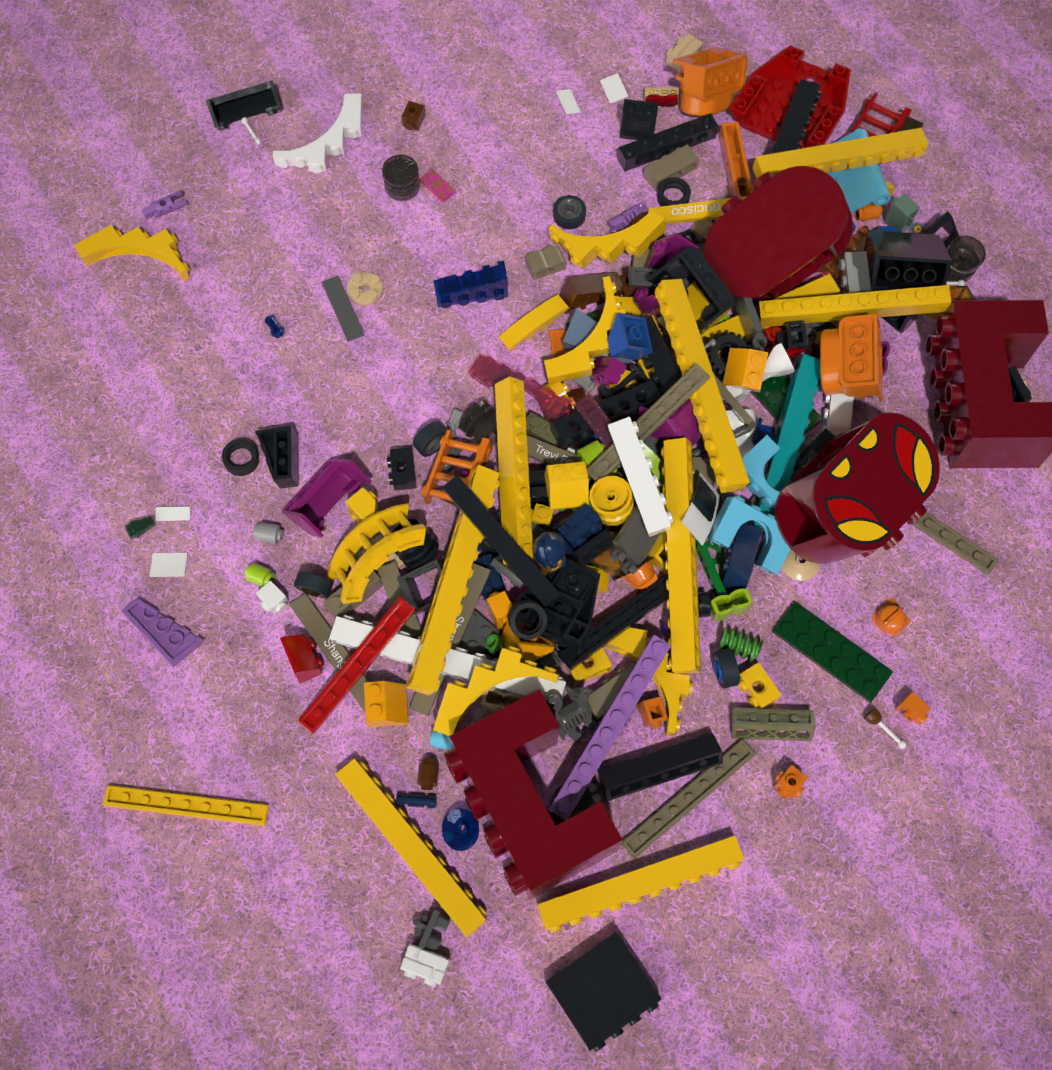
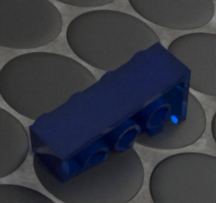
(472, 286)

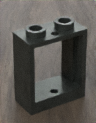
(410, 589)

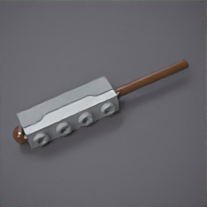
(855, 271)

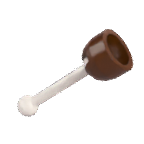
(874, 717)

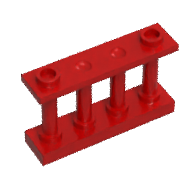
(900, 118)

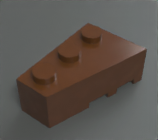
(588, 290)

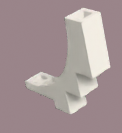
(332, 142)

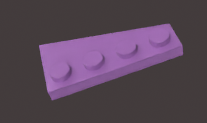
(163, 634)

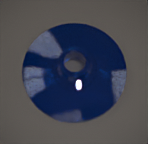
(453, 833)

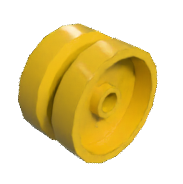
(612, 500)

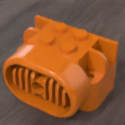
(710, 80)
(852, 358)

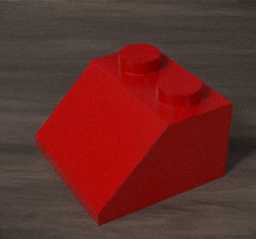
(301, 657)

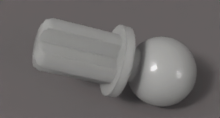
(454, 421)

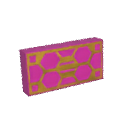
(437, 185)

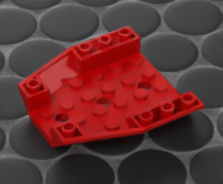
(770, 91)

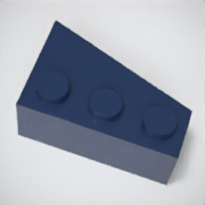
(742, 557)

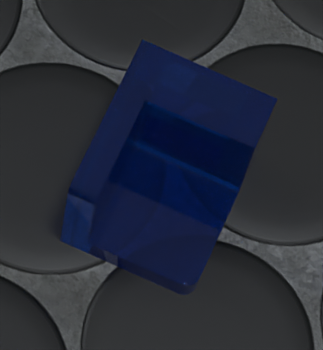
(761, 431)

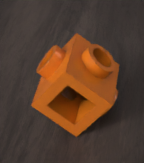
(795, 778)

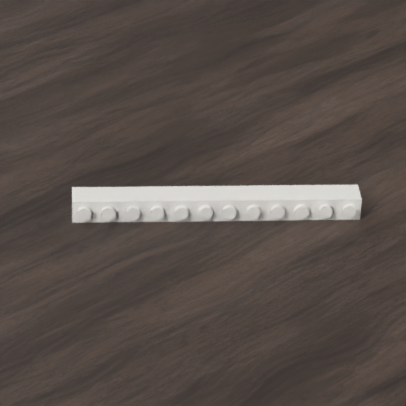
(458, 662)

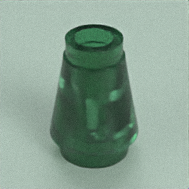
(138, 527)

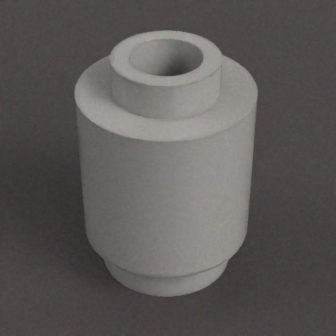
(268, 533)

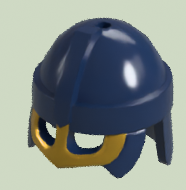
(551, 549)

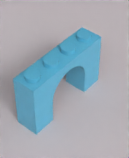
(754, 464)
(733, 515)

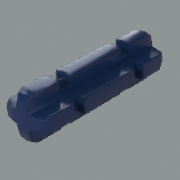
(416, 800)

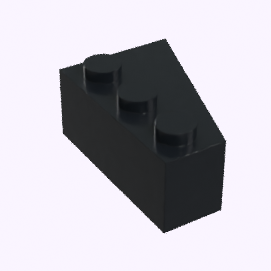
(281, 454)

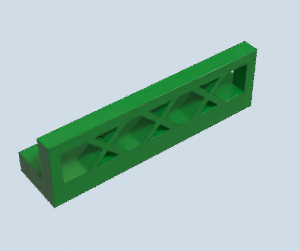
(709, 566)

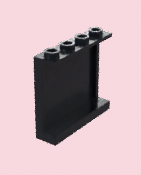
(603, 992)

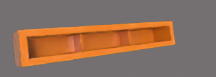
(735, 159)

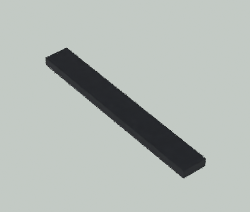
(501, 541)
(616, 624)

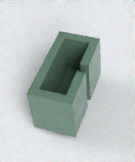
(901, 213)

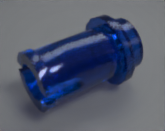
(276, 330)

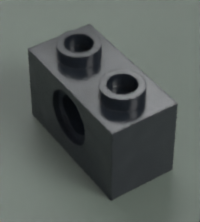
(402, 458)

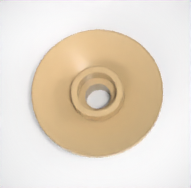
(797, 570)

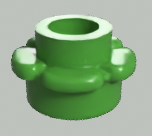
(494, 643)

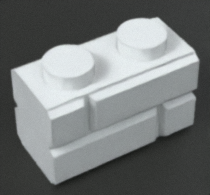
(424, 965)

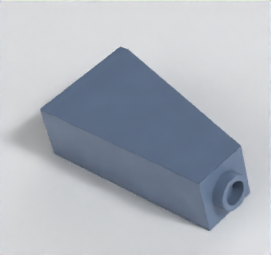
(579, 330)

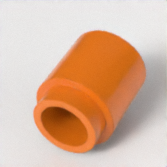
(868, 212)

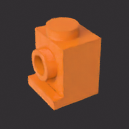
(655, 706)
(914, 708)

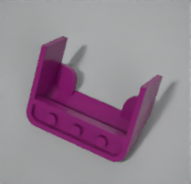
(663, 252)
(679, 425)
(323, 493)

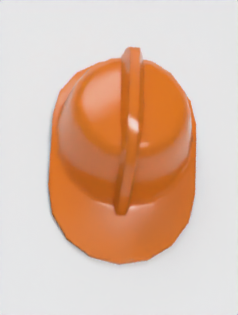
(642, 577)
(891, 618)

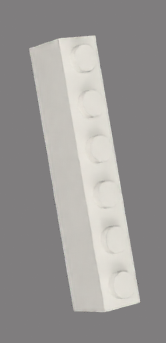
(639, 476)

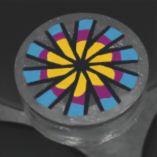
(917, 227)

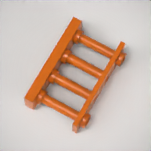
(482, 456)

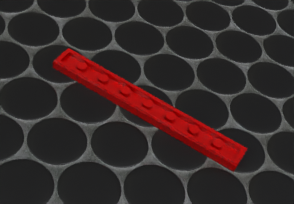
(357, 665)

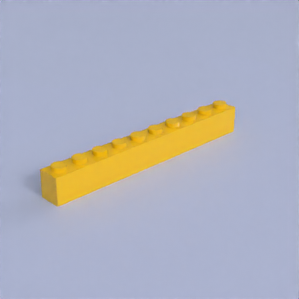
(848, 153)
(836, 307)
(513, 463)
(411, 848)
(640, 883)

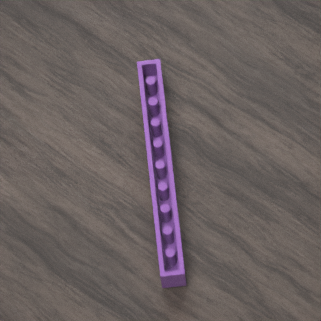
(608, 728)

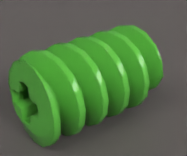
(740, 644)

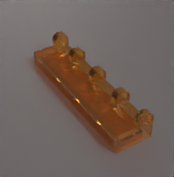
(857, 242)

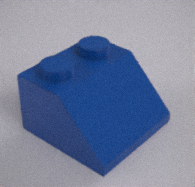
(629, 337)

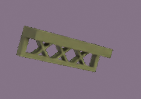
(773, 721)

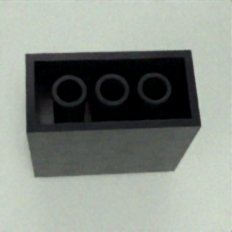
(906, 260)

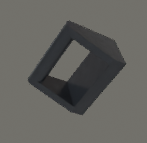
(947, 221)

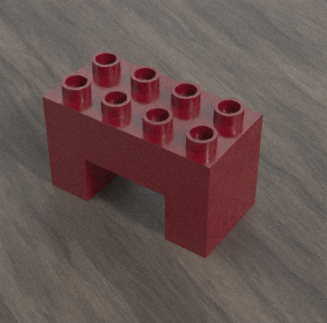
(976, 402)
(491, 761)

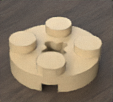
(360, 280)

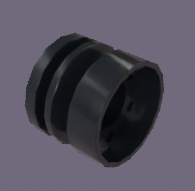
(418, 555)

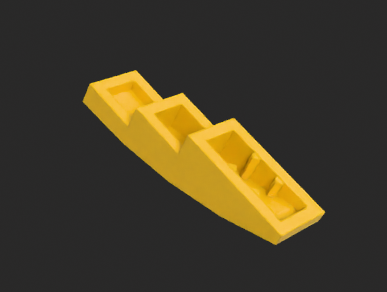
(533, 322)

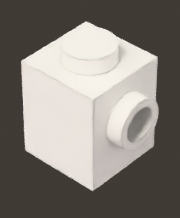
(272, 598)

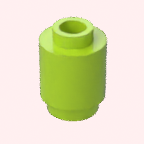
(258, 574)

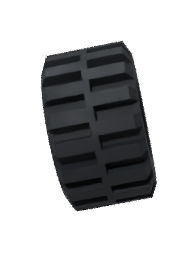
(724, 342)

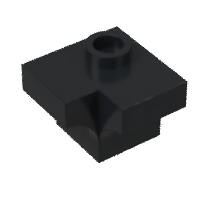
(794, 337)

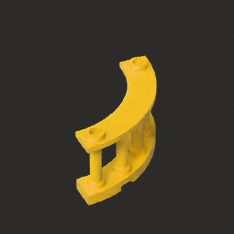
(375, 555)

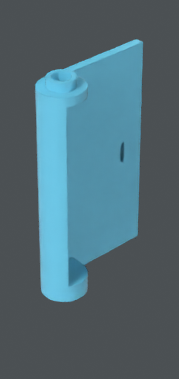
(863, 183)

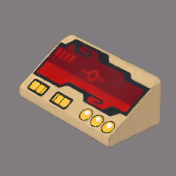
(663, 95)

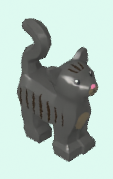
(573, 714)

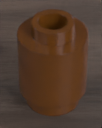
(428, 774)

